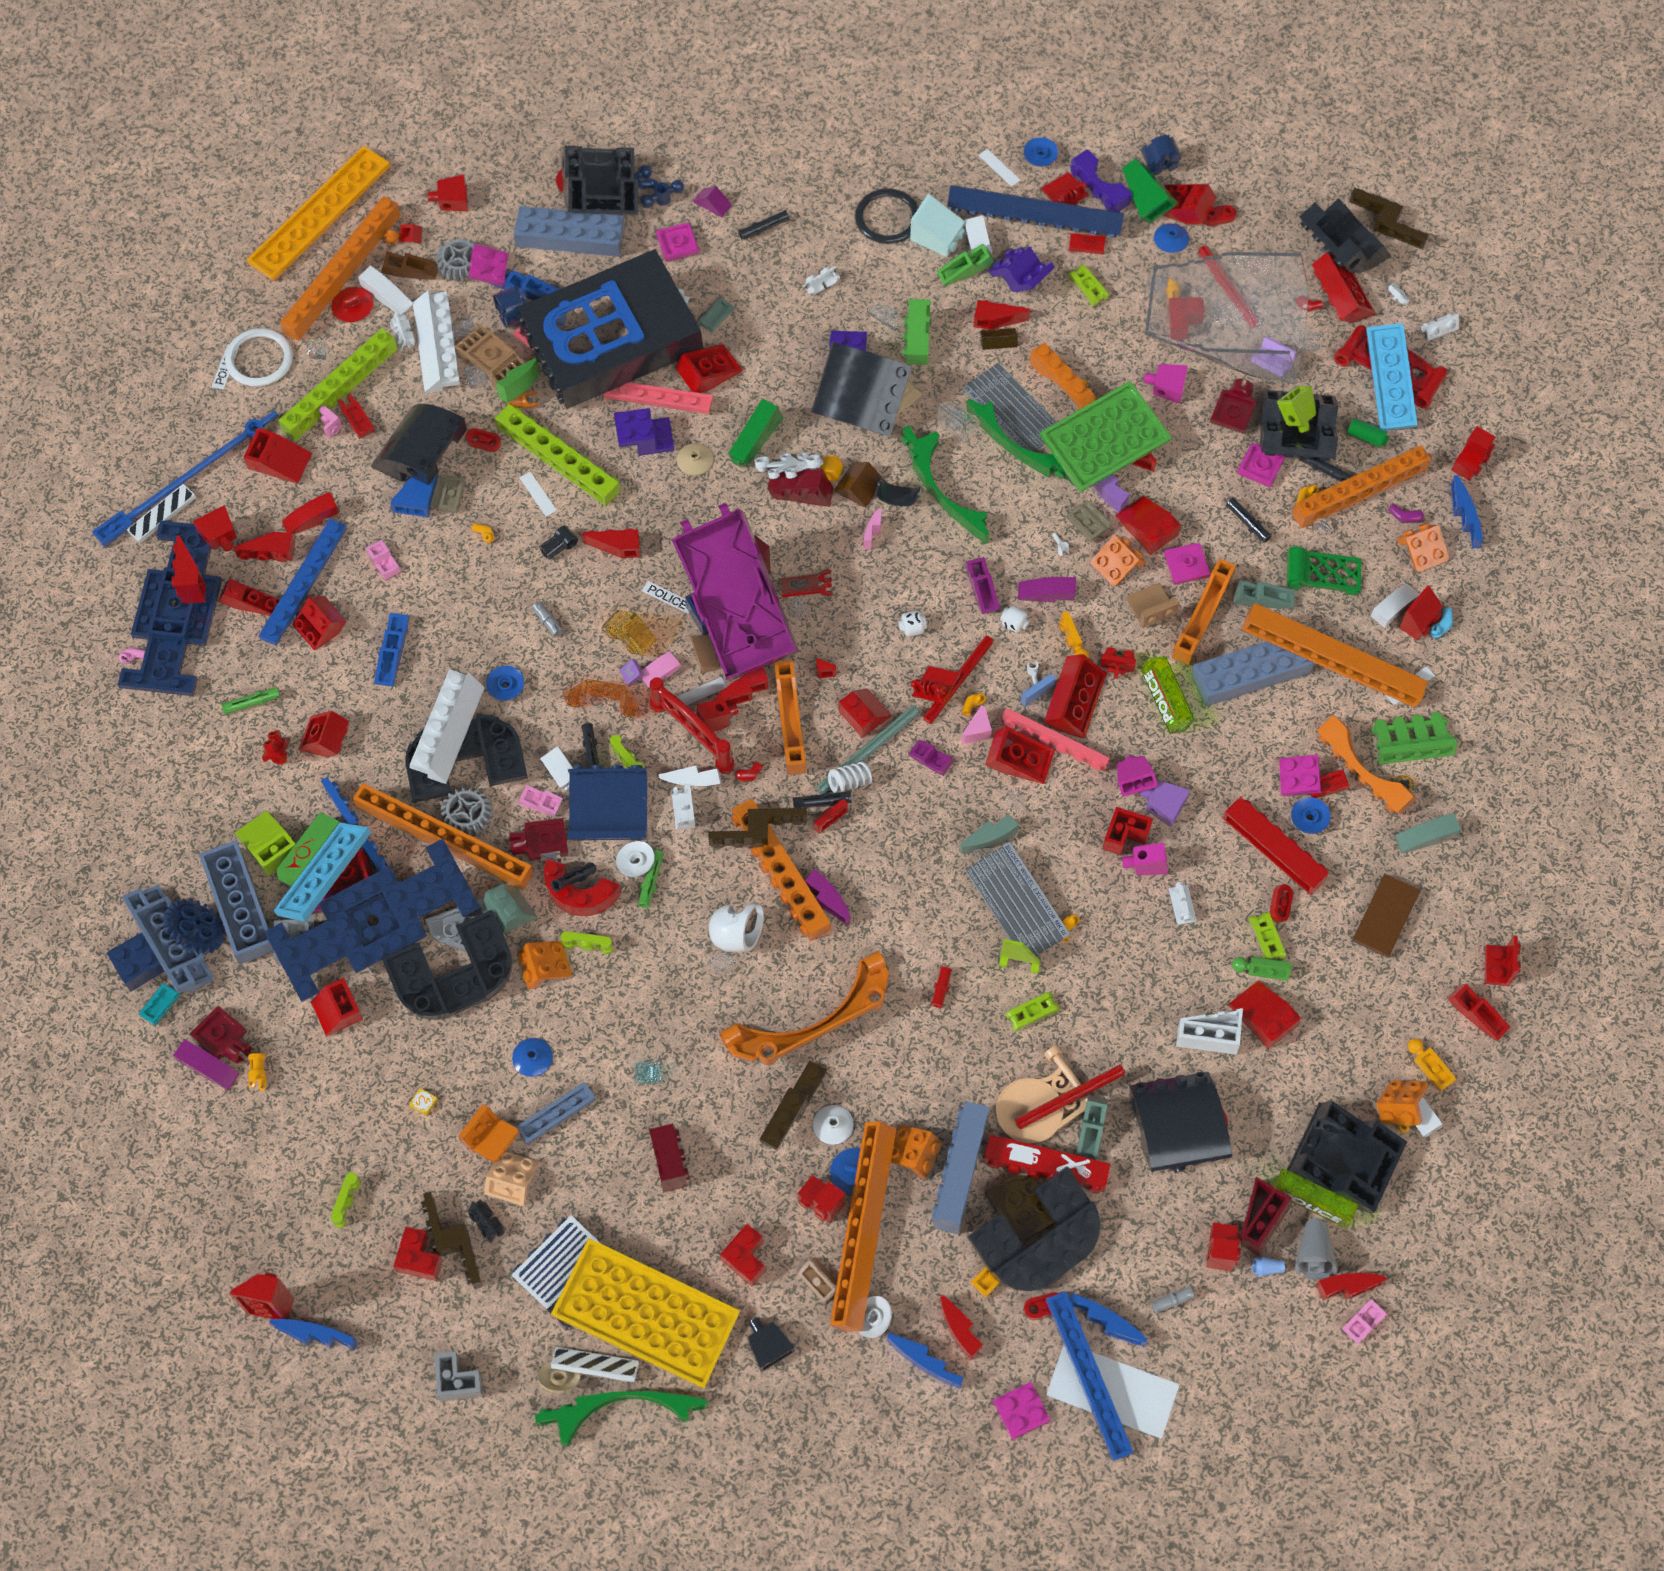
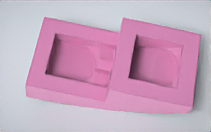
(872, 528)
(383, 560)
(661, 667)
(540, 801)
(1364, 1321)

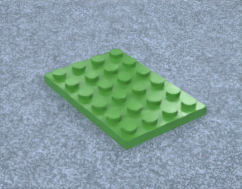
(1105, 436)

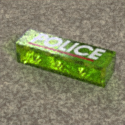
(1167, 694)
(1316, 1199)

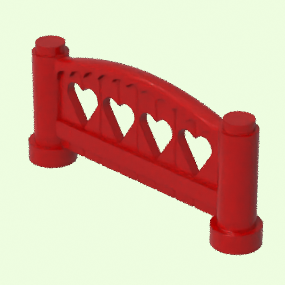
(1423, 387)
(664, 700)

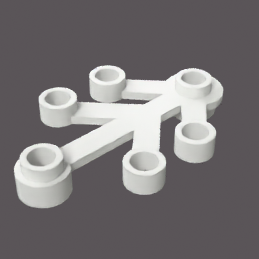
(788, 464)

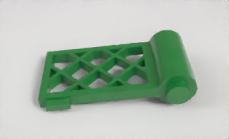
(1299, 570)

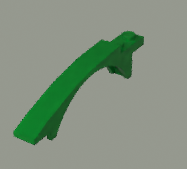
(921, 454)
(1043, 463)
(572, 1417)

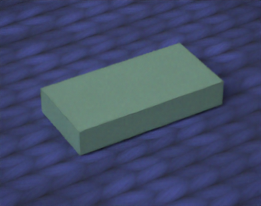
(716, 315)

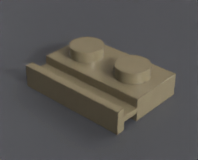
(447, 494)
(1089, 521)

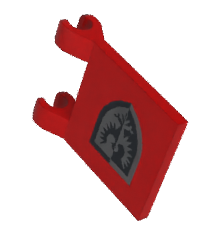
(806, 585)

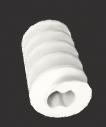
(849, 777)

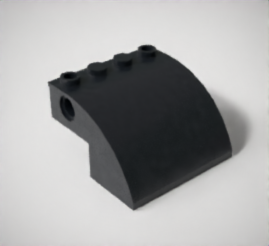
(599, 180)
(1344, 237)
(861, 389)
(1280, 438)
(419, 443)
(1180, 1121)
(1347, 1155)

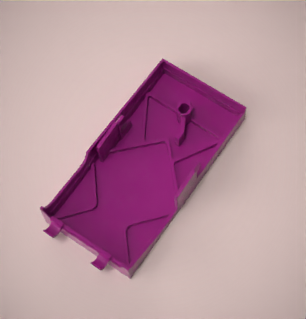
(734, 593)

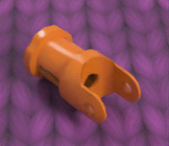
(521, 401)

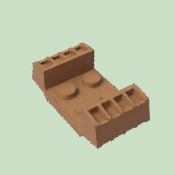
(488, 354)

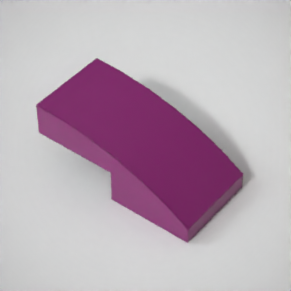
(930, 757)

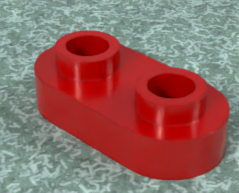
(1220, 215)
(484, 440)
(1281, 903)
(1041, 1304)

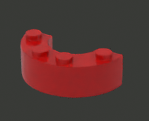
(580, 901)

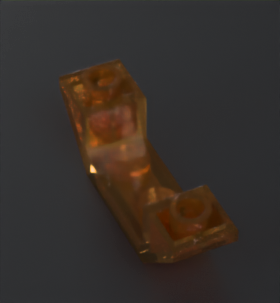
(577, 696)

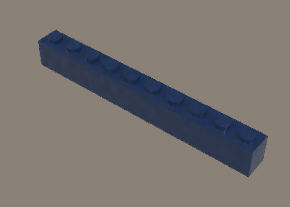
(1035, 210)

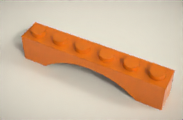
(1053, 368)
(1204, 612)
(790, 717)
(1339, 737)

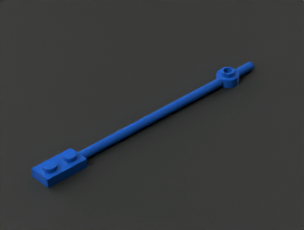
(120, 522)

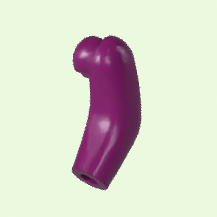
(1402, 516)

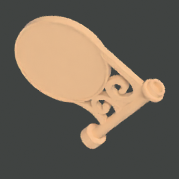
(1030, 1093)

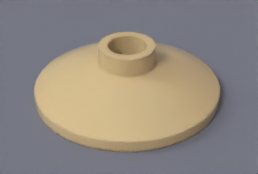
(697, 465)
(557, 1380)

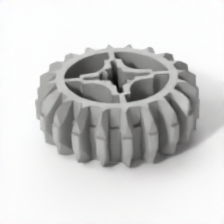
(459, 264)
(480, 803)

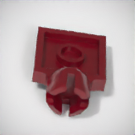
(1234, 407)
(539, 838)
(222, 1036)

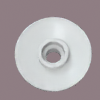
(635, 852)
(833, 1134)
(876, 1308)

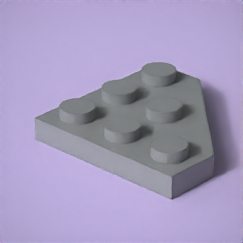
(444, 926)

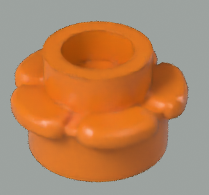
(391, 237)

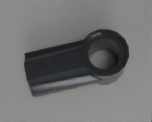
(562, 539)

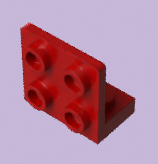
(1502, 963)

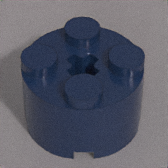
(1161, 154)
(507, 305)

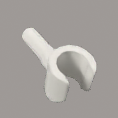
(1062, 546)
(1033, 672)

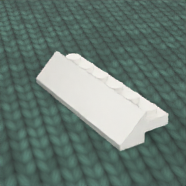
(436, 341)
(447, 726)

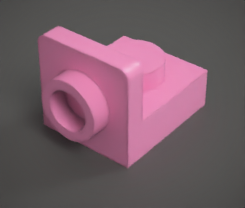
(331, 421)

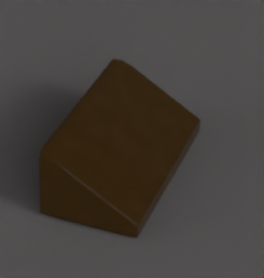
(999, 338)

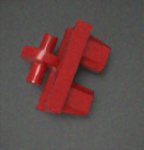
(1118, 664)
(275, 748)

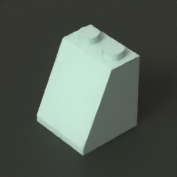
(936, 227)

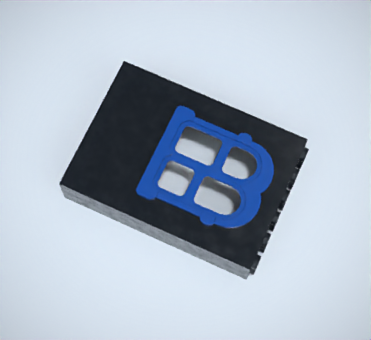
(647, 304)

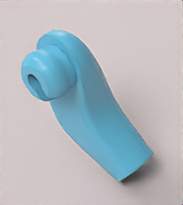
(1443, 625)

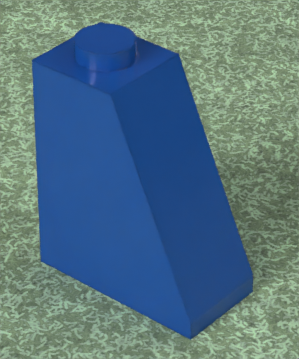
(414, 498)

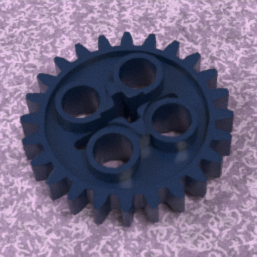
(194, 926)

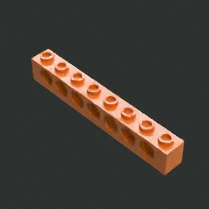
(1361, 486)
(812, 928)

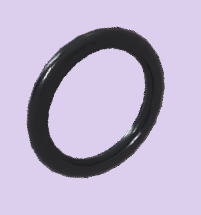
(883, 239)

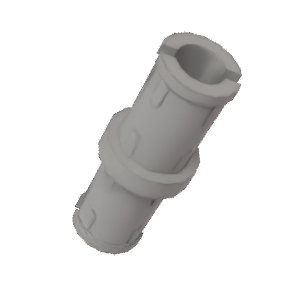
(547, 619)
(1172, 1300)

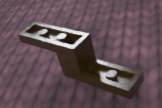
(1388, 219)
(757, 827)
(793, 1105)
(451, 1240)

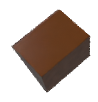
(859, 483)

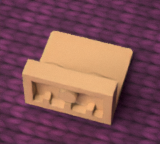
(510, 1178)

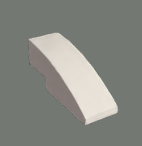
(384, 290)
(1394, 605)
(693, 776)

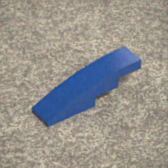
(529, 286)
(1464, 507)
(391, 650)
(1115, 1325)
(307, 1331)
(917, 1355)

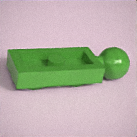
(1263, 968)

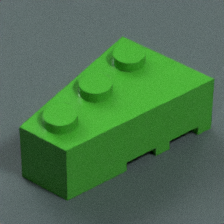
(918, 332)

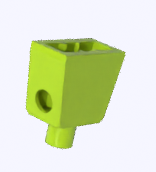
(1298, 407)

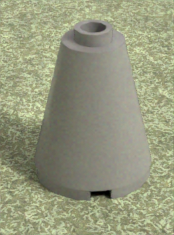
(1316, 1252)

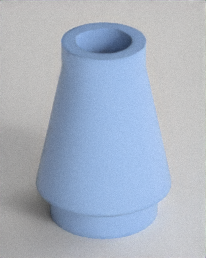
(1266, 1266)

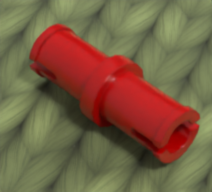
(941, 987)

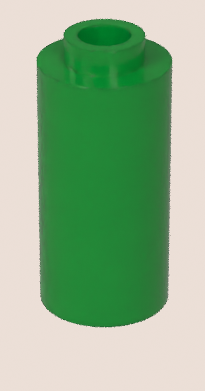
(1368, 433)

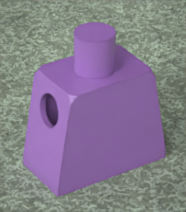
(1165, 801)

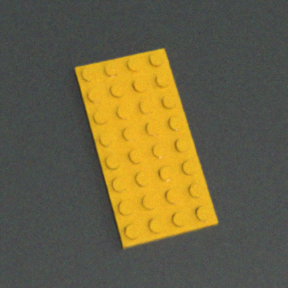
(645, 1313)

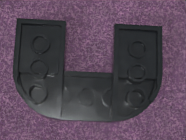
(485, 737)
(458, 989)
(1054, 1252)

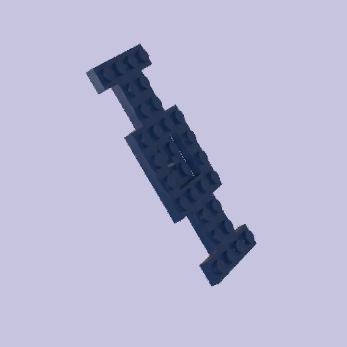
(167, 626)
(352, 937)

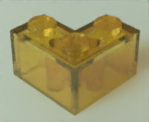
(631, 630)

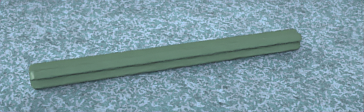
(875, 743)

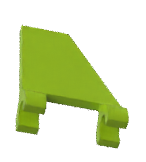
(1018, 951)

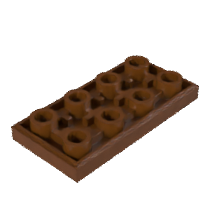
(1386, 915)

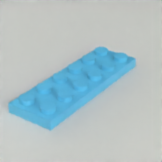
(1391, 377)
(322, 871)

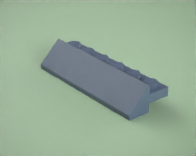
(183, 968)

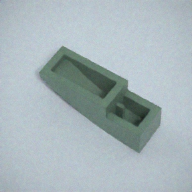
(1263, 594)
(1428, 833)
(990, 835)
(1092, 1127)

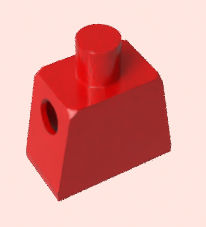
(450, 194)
(216, 529)
(716, 713)

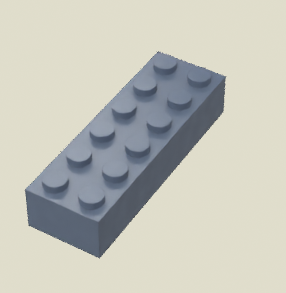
(569, 231)
(1247, 671)
(237, 901)
(961, 1167)

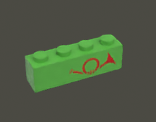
(306, 848)

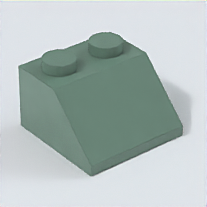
(508, 906)

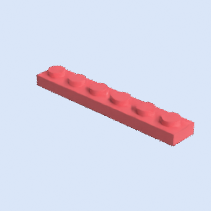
(662, 397)
(1060, 742)

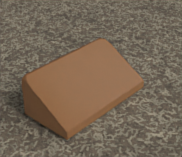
(704, 653)
(818, 1279)

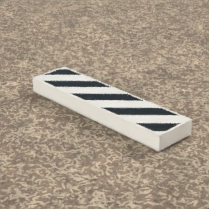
(163, 511)
(595, 1364)

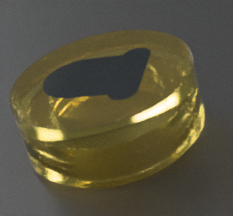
(1406, 781)

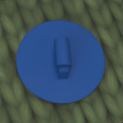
(844, 1170)

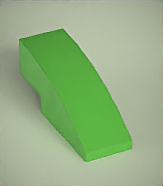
(966, 265)
(518, 381)

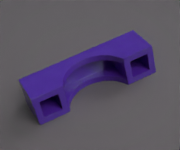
(1112, 195)

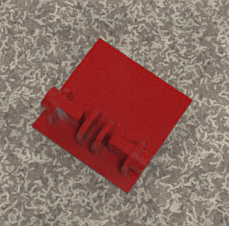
(1066, 190)
(934, 684)

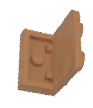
(1152, 605)

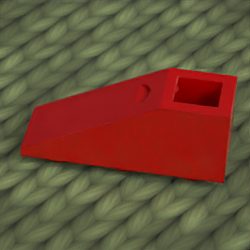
(996, 315)
(615, 542)
(271, 546)
(247, 599)

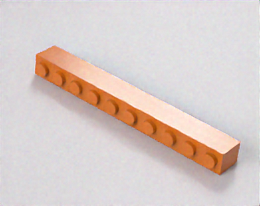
(340, 268)
(1334, 655)
(432, 830)
(863, 1227)

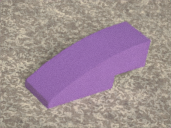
(1112, 494)

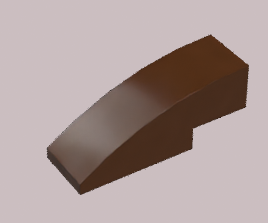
(409, 266)

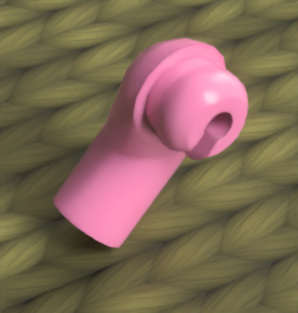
(131, 654)

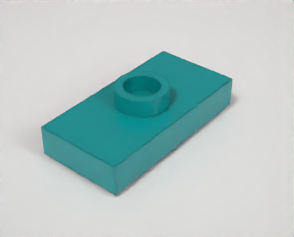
(159, 1004)

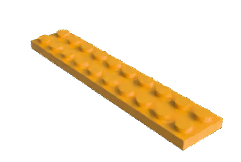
(318, 213)

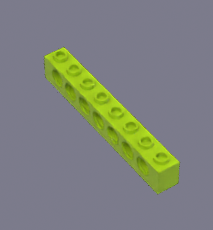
(338, 384)
(588, 482)

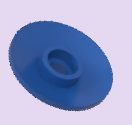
(1040, 146)
(1170, 243)
(501, 676)
(1314, 808)
(532, 1066)

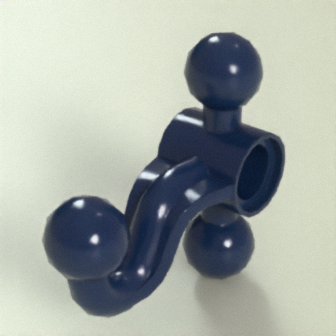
(661, 189)

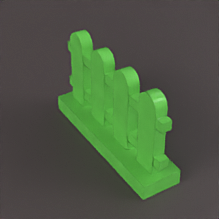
(1413, 749)

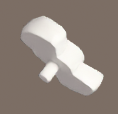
(1398, 294)

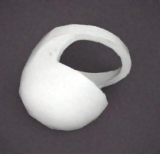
(728, 928)

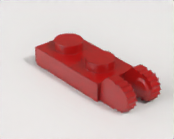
(356, 417)

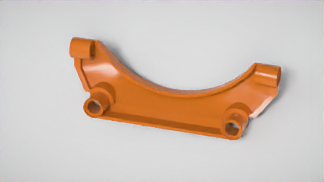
(751, 1043)

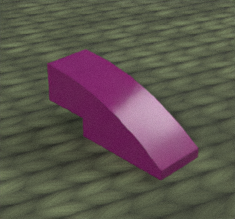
(982, 585)
(1047, 589)
(828, 896)
(205, 1064)

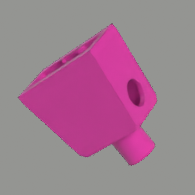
(1168, 381)
(1135, 775)
(1148, 860)

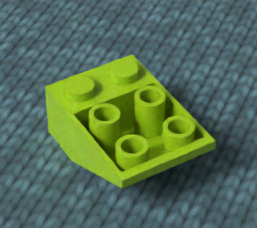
(266, 841)

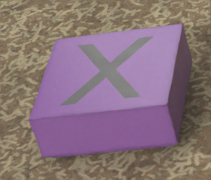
(631, 672)

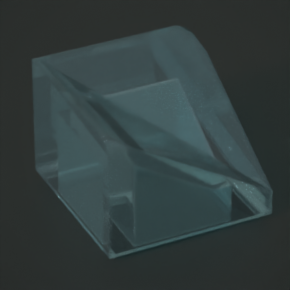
(648, 1072)

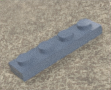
(555, 1113)

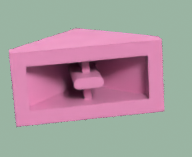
(978, 728)

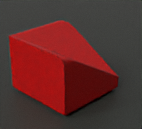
(411, 233)
(825, 669)

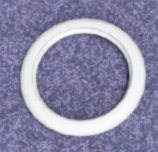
(258, 332)

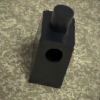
(768, 1344)

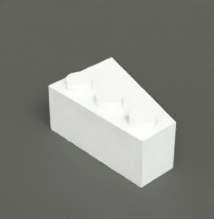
(1211, 1032)

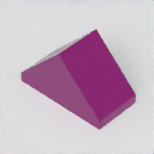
(713, 200)

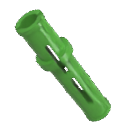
(259, 697)
(648, 886)

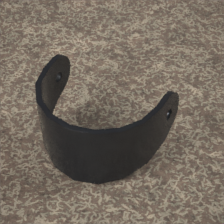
(895, 494)

